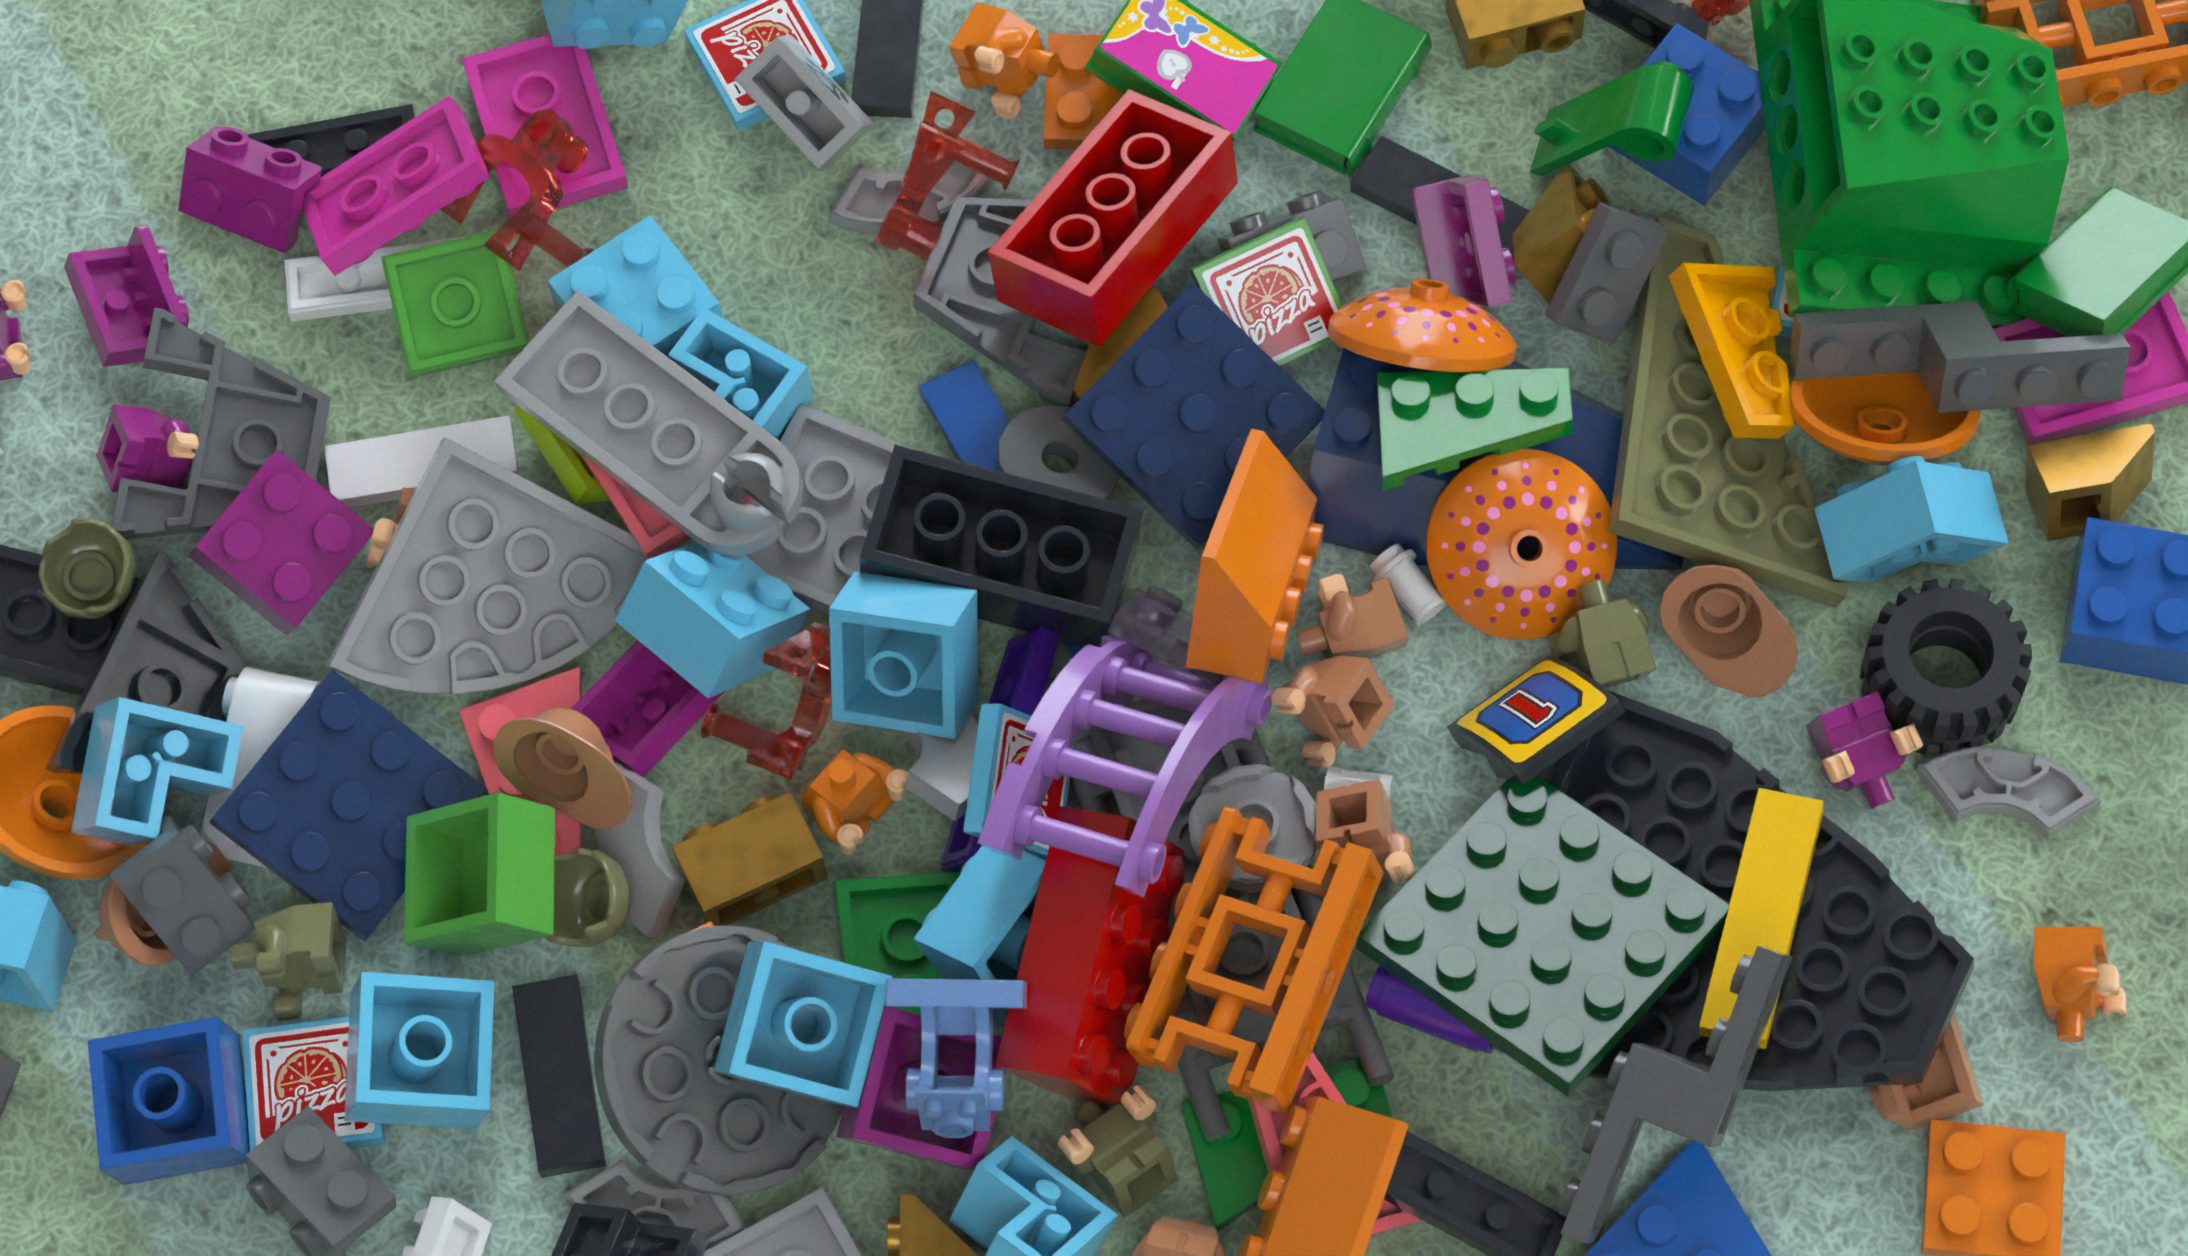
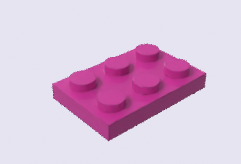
(536, 76)
(393, 185)
(2153, 378)

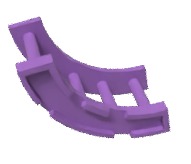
(1087, 697)

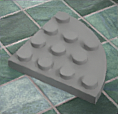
(485, 583)

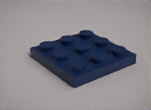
(1182, 410)
(336, 799)

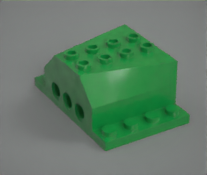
(1907, 151)

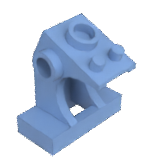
(956, 1007)

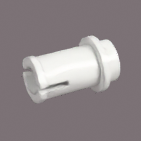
(1408, 584)

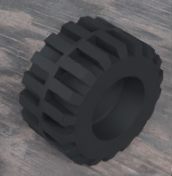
(1958, 621)

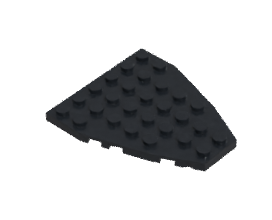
(1868, 963)

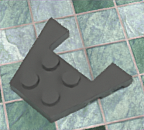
(962, 298)
(242, 423)

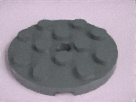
(663, 1093)

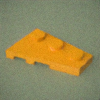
(1736, 343)

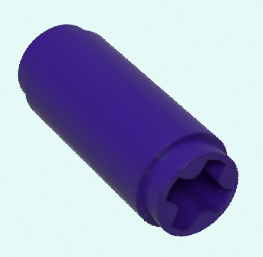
(1405, 1005)

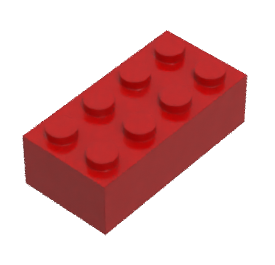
(1113, 217)
(1086, 968)

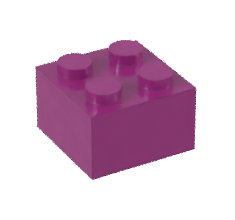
(281, 543)
(882, 1110)

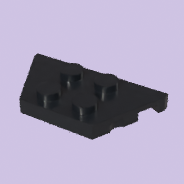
(157, 656)

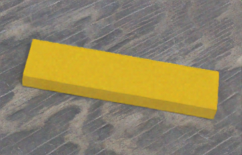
(1765, 893)

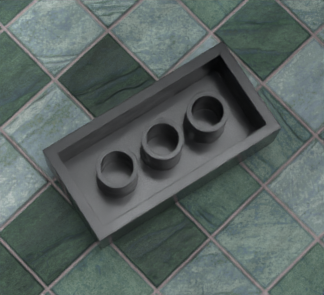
(1022, 543)

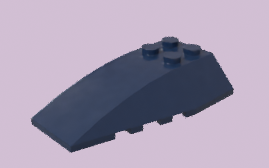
(1363, 518)

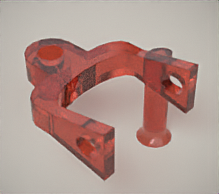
(534, 151)
(931, 157)
(788, 750)

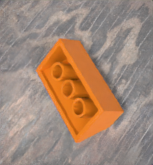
(1254, 566)
(1327, 1182)

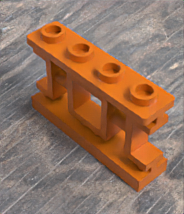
(2109, 69)
(1302, 975)

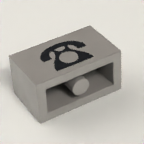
(804, 101)

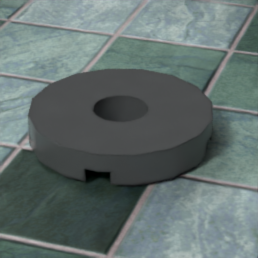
(1043, 433)

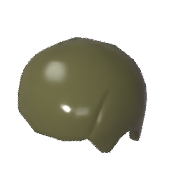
(87, 569)
(588, 898)

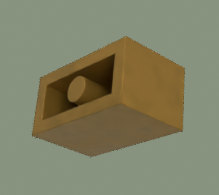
(749, 860)

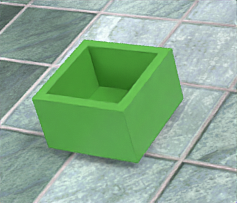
(479, 875)

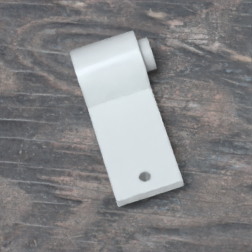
(264, 706)

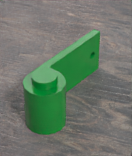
(1634, 112)

